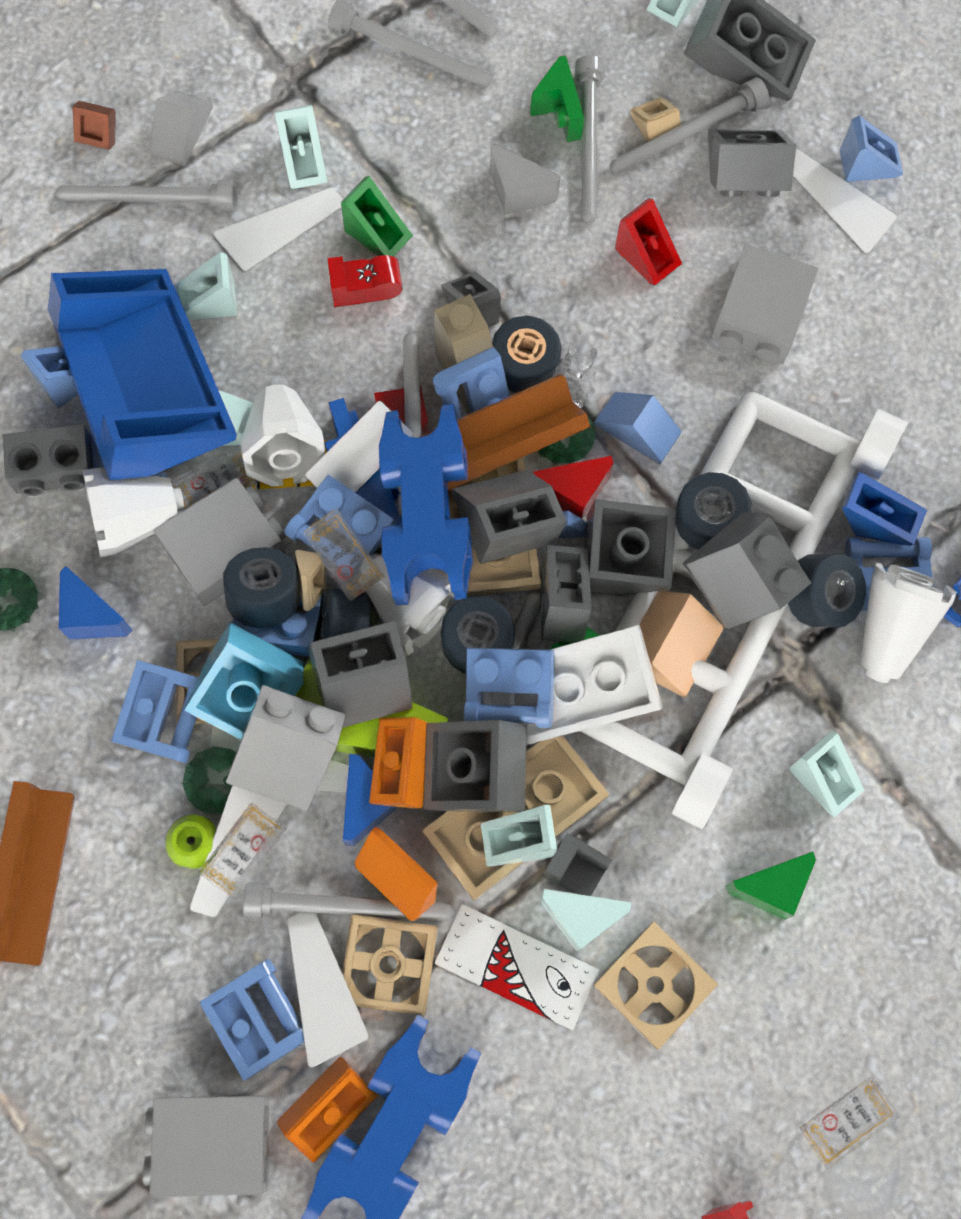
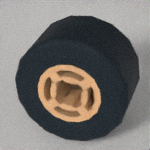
(520, 365)

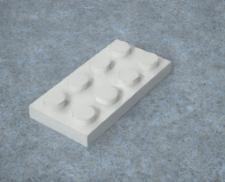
(593, 685)

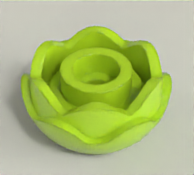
(177, 838)

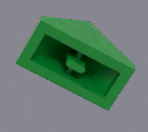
(373, 220)
(776, 887)

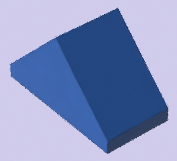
(882, 513)
(85, 613)
(359, 813)

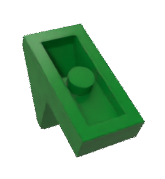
(559, 95)

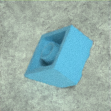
(234, 678)

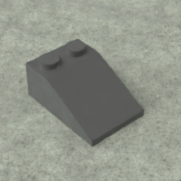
(748, 42)

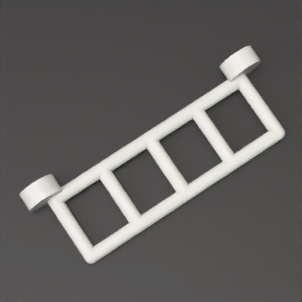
(695, 769)

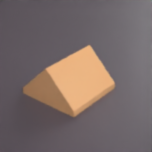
(676, 636)

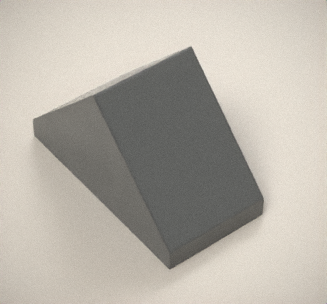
(482, 291)

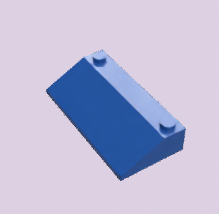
(137, 370)

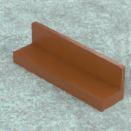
(518, 426)
(30, 869)

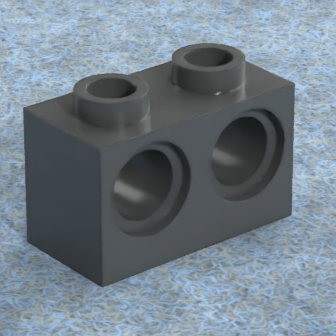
(50, 450)
(565, 594)

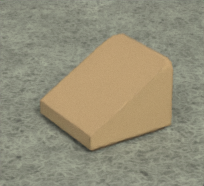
(655, 118)
(311, 577)

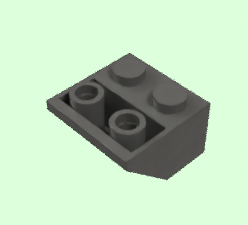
(510, 514)
(362, 673)

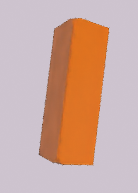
(399, 763)
(396, 875)
(326, 1109)

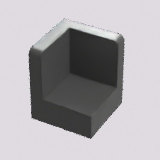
(577, 866)

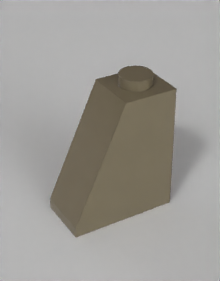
(460, 334)

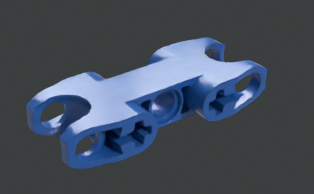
(427, 533)
(413, 1098)

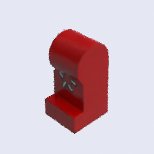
(364, 280)

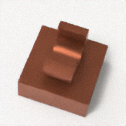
(94, 125)

